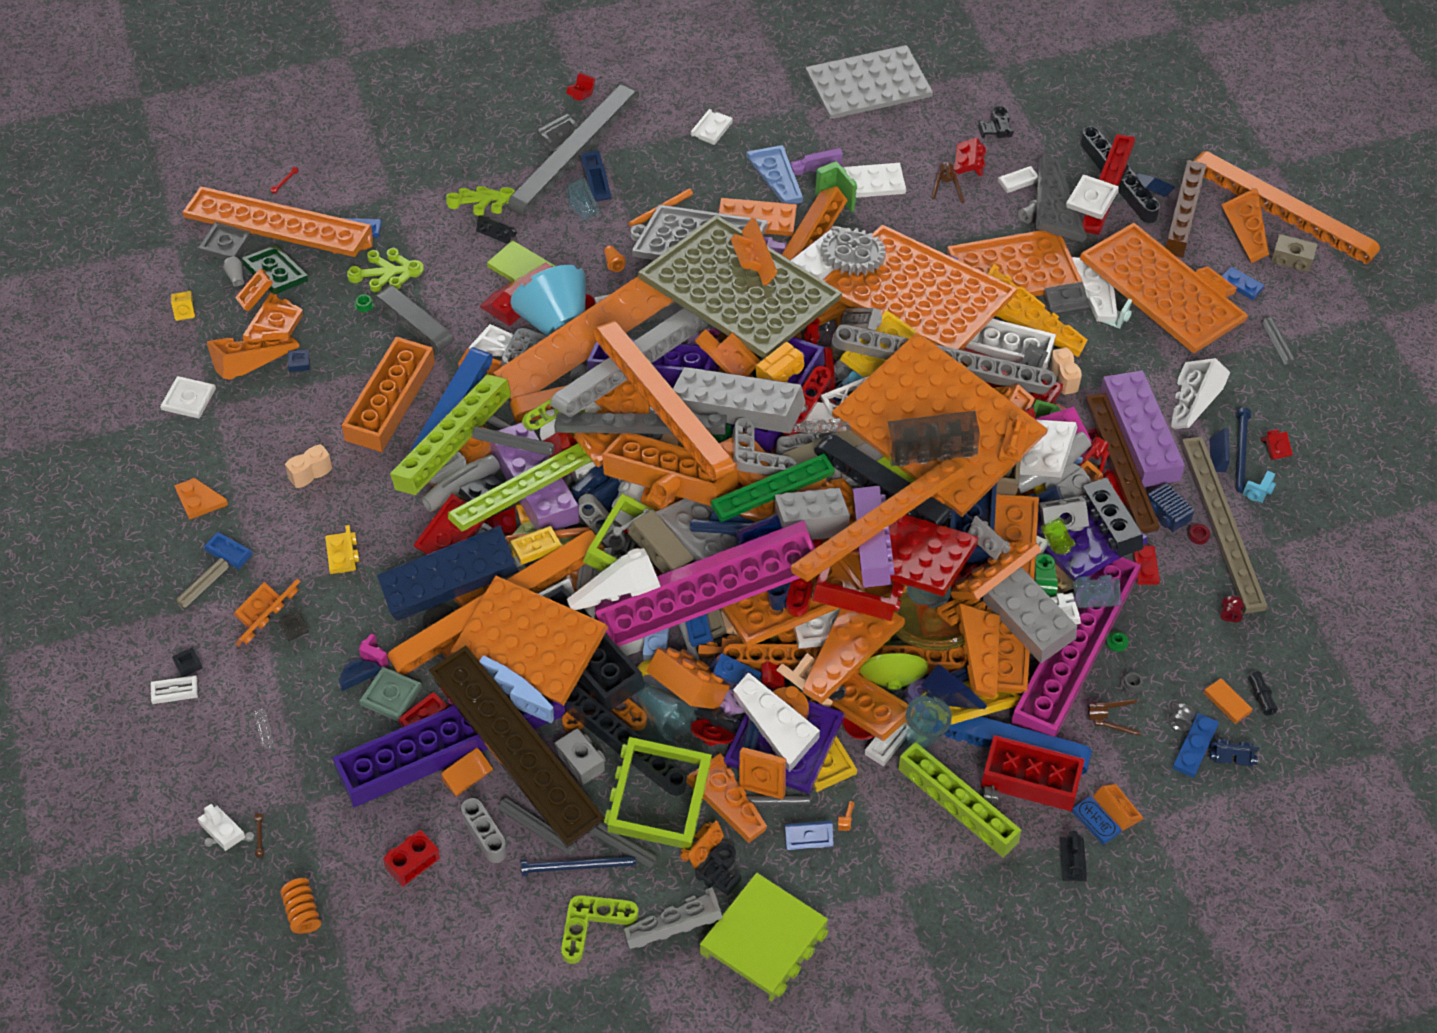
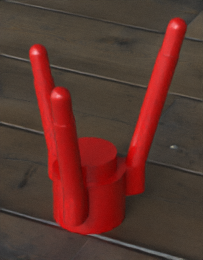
(1097, 450)

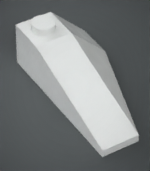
(1200, 385)
(629, 574)

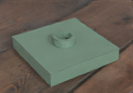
(390, 694)

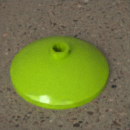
(894, 670)

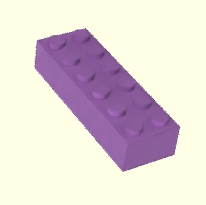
(1143, 428)
(548, 506)

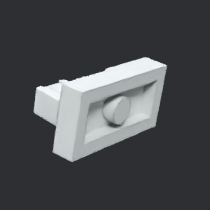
(220, 827)

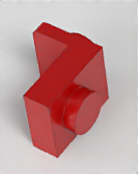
(583, 87)
(1277, 444)

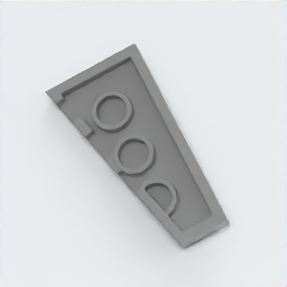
(675, 920)

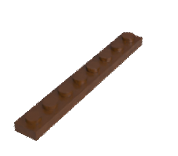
(1122, 463)

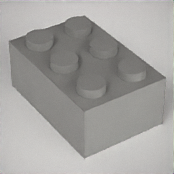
(821, 509)

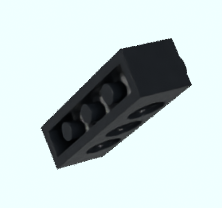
(1112, 518)

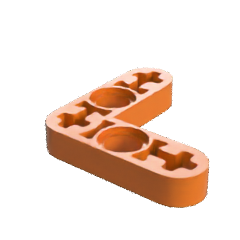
(623, 715)

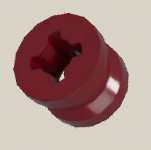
(1232, 609)

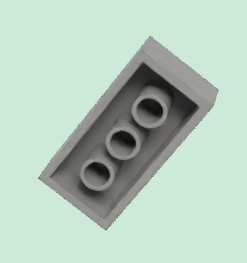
(1031, 615)

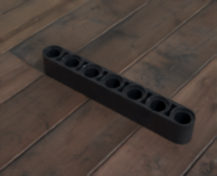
(1130, 188)
(871, 473)
(618, 731)

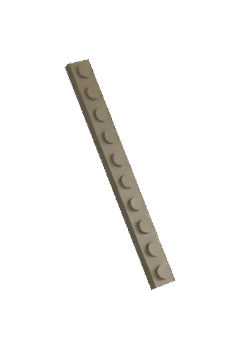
(1224, 525)

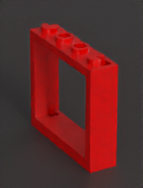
(857, 600)

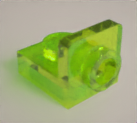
(1058, 536)

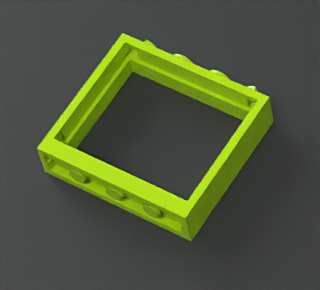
(598, 558)
(649, 833)

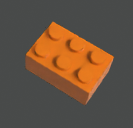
(688, 678)

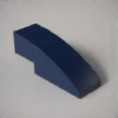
(595, 175)

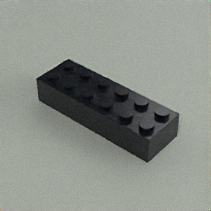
(610, 673)

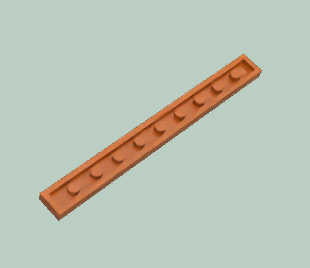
(876, 520)

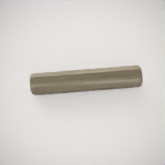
(202, 582)

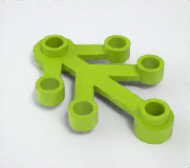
(454, 200)
(408, 269)

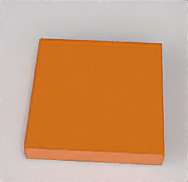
(762, 773)

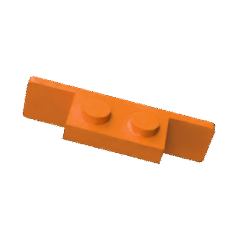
(753, 252)
(729, 354)
(259, 606)

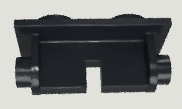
(495, 229)
(1073, 857)

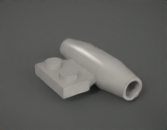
(455, 475)
(1073, 475)

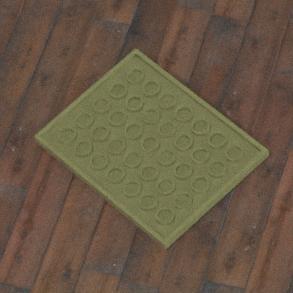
(709, 282)

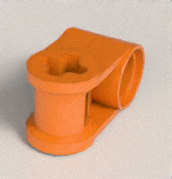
(664, 491)

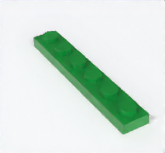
(766, 489)

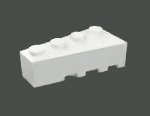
(777, 722)

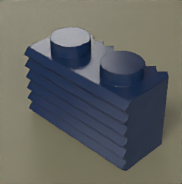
(1170, 507)

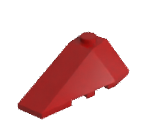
(499, 302)

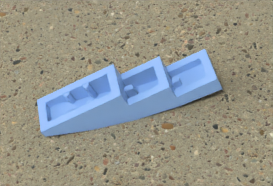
(520, 691)

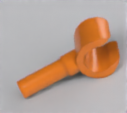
(844, 823)

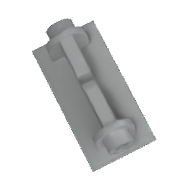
(988, 538)

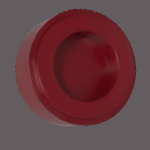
(1199, 534)

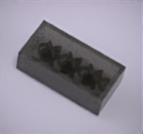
(933, 438)

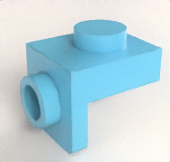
(1258, 492)

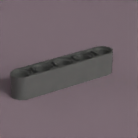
(414, 318)

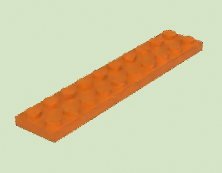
(278, 221)
(576, 339)
(1015, 522)

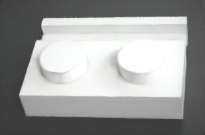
(711, 127)

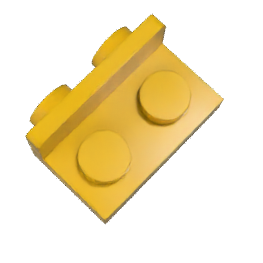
(535, 545)
(341, 552)

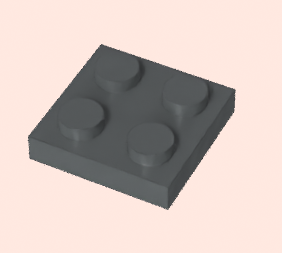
(224, 241)

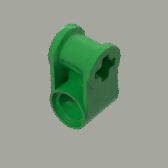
(1045, 574)

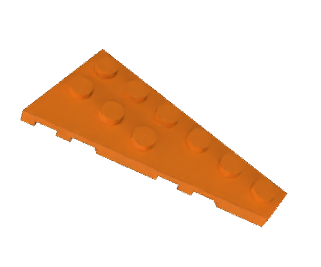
(846, 649)

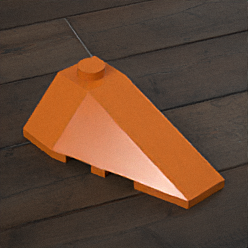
(241, 357)

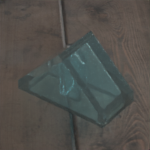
(582, 200)

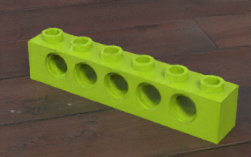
(959, 799)

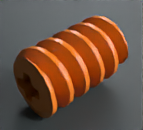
(300, 906)

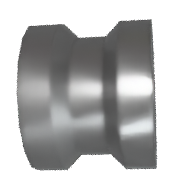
(1181, 717)

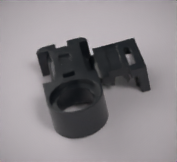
(998, 124)
(720, 874)

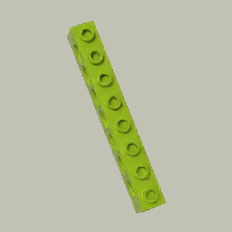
(450, 435)

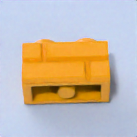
(781, 364)

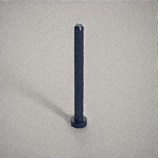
(1243, 415)
(576, 864)

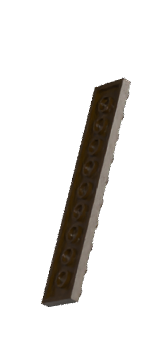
(516, 746)

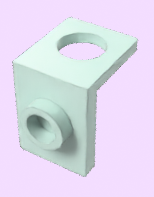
(1123, 316)

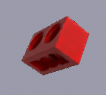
(414, 861)

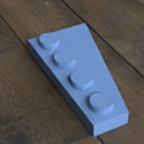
(777, 172)

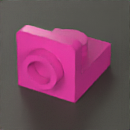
(370, 652)

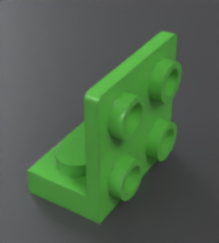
(835, 175)

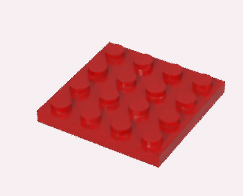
(928, 554)

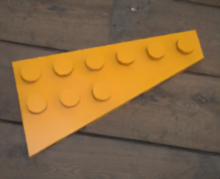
(1030, 312)

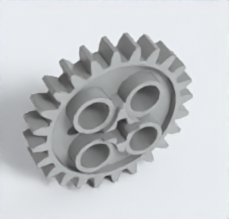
(853, 251)

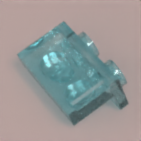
(1097, 593)

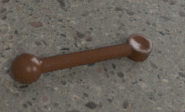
(259, 852)

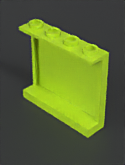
(765, 935)

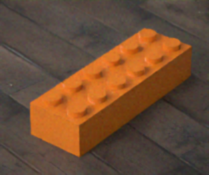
(388, 394)
(647, 460)

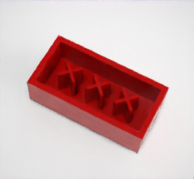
(1033, 773)

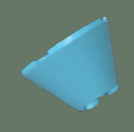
(551, 298)

